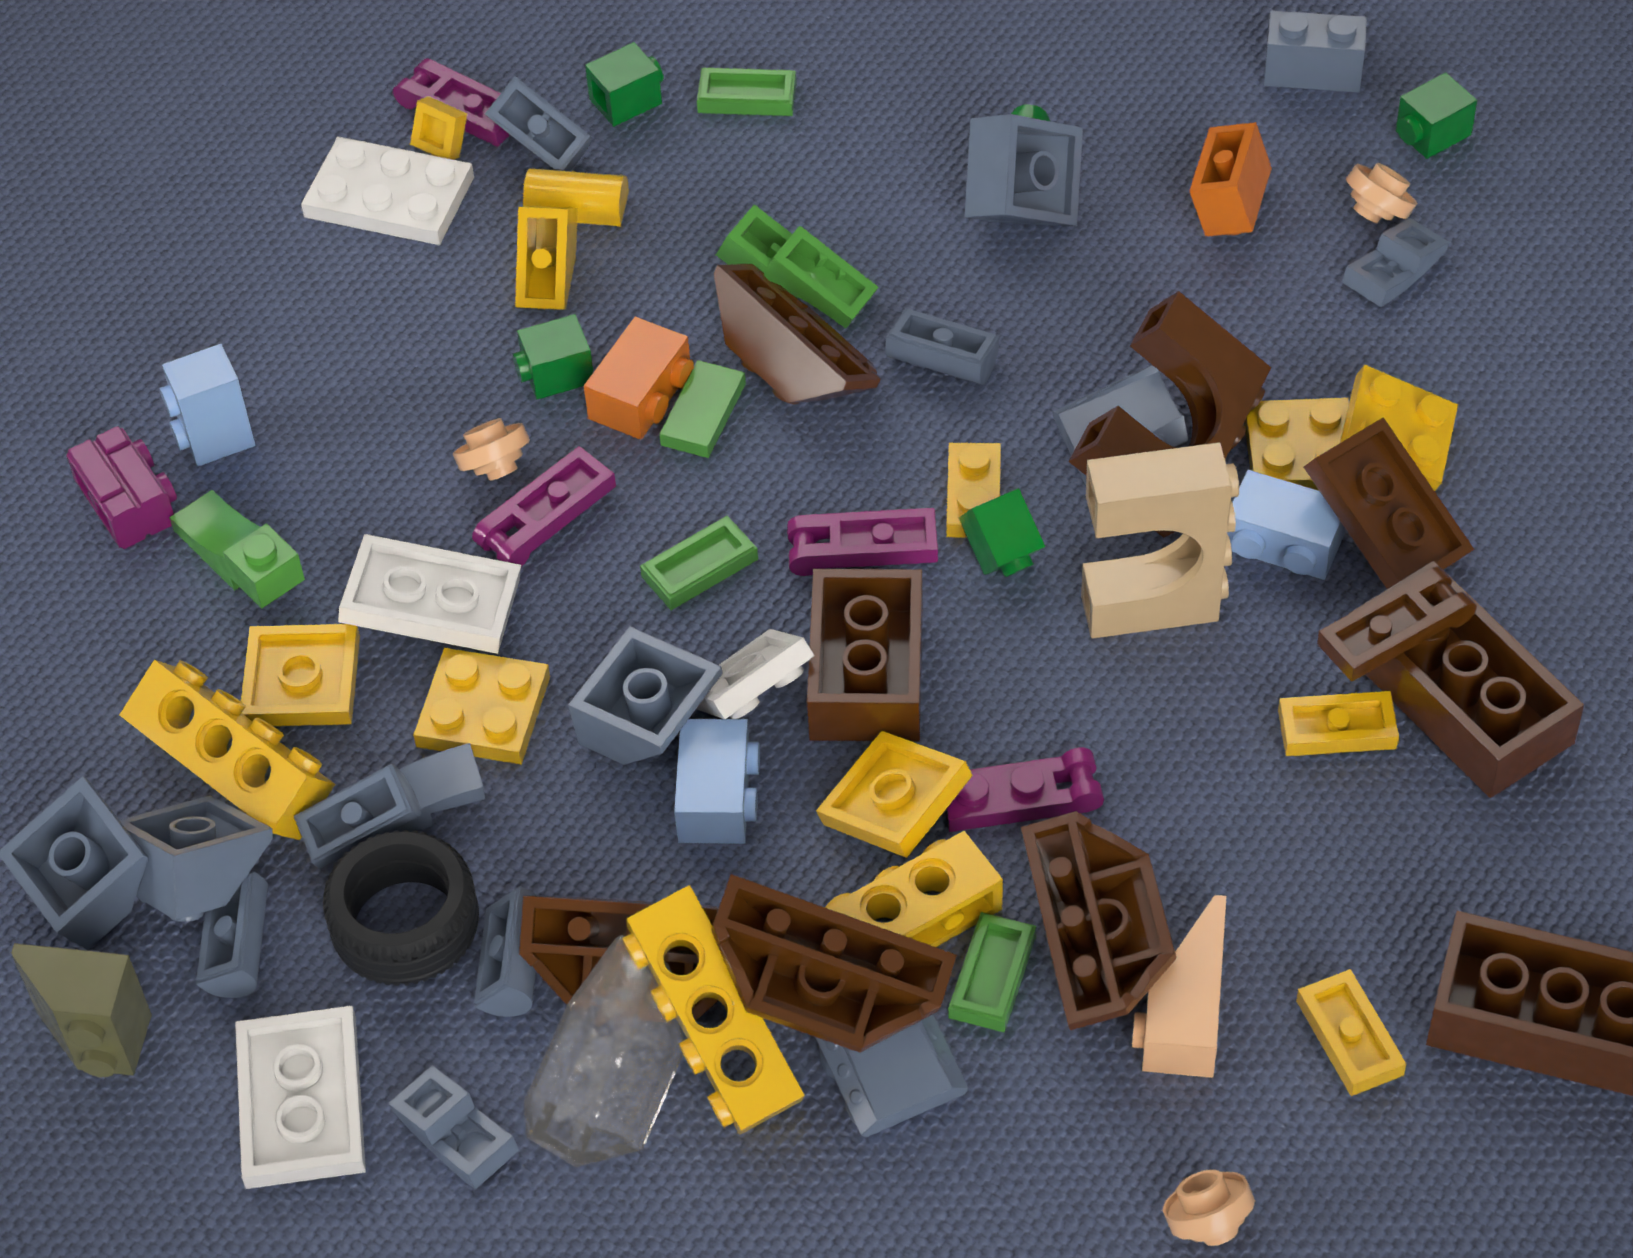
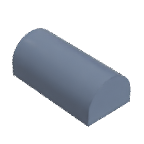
(539, 126)
(943, 346)
(356, 813)
(234, 941)
(504, 977)

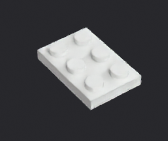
(388, 190)
(430, 593)
(299, 1097)

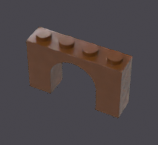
(1207, 365)

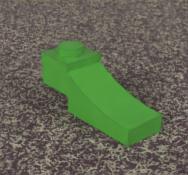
(798, 265)
(239, 549)

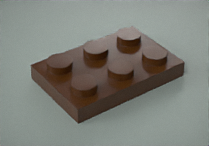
(1387, 504)

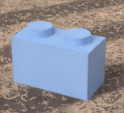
(207, 405)
(1285, 525)
(714, 781)

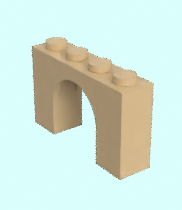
(1156, 491)

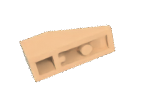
(1185, 1001)

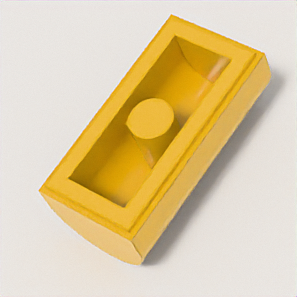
(597, 196)

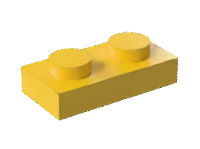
(971, 480)
(1338, 723)
(1351, 1032)

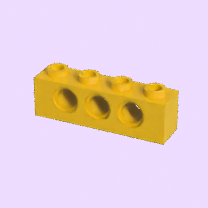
(162, 713)
(947, 866)
(682, 922)

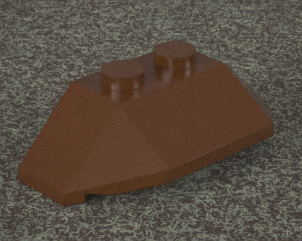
(786, 339)
(1098, 916)
(570, 935)
(825, 968)

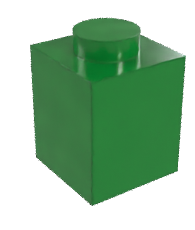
(624, 83)
(1436, 115)
(553, 356)
(1002, 534)

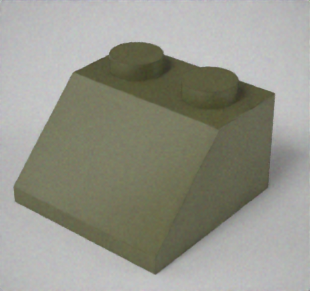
(88, 1005)

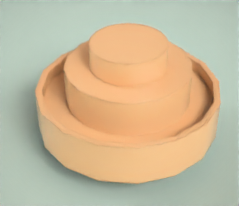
(1380, 193)
(492, 448)
(1209, 1206)

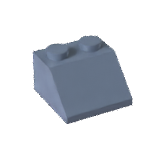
(1315, 51)
(1023, 171)
(640, 697)
(196, 855)
(78, 865)

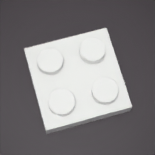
(764, 662)

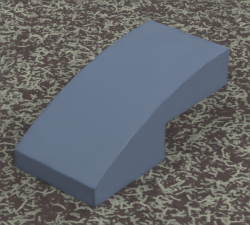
(1398, 262)
(443, 783)
(452, 1127)

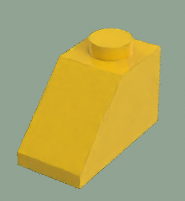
(545, 256)

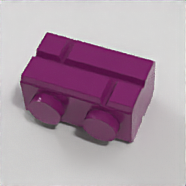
(122, 486)

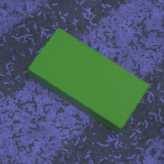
(746, 91)
(702, 409)
(699, 562)
(992, 972)

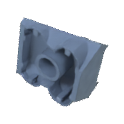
(1140, 395)
(895, 1076)

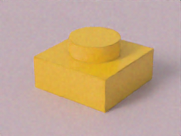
(438, 128)

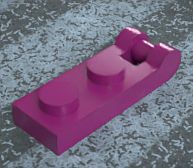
(456, 91)
(544, 506)
(862, 539)
(1026, 791)

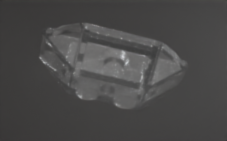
(604, 1066)

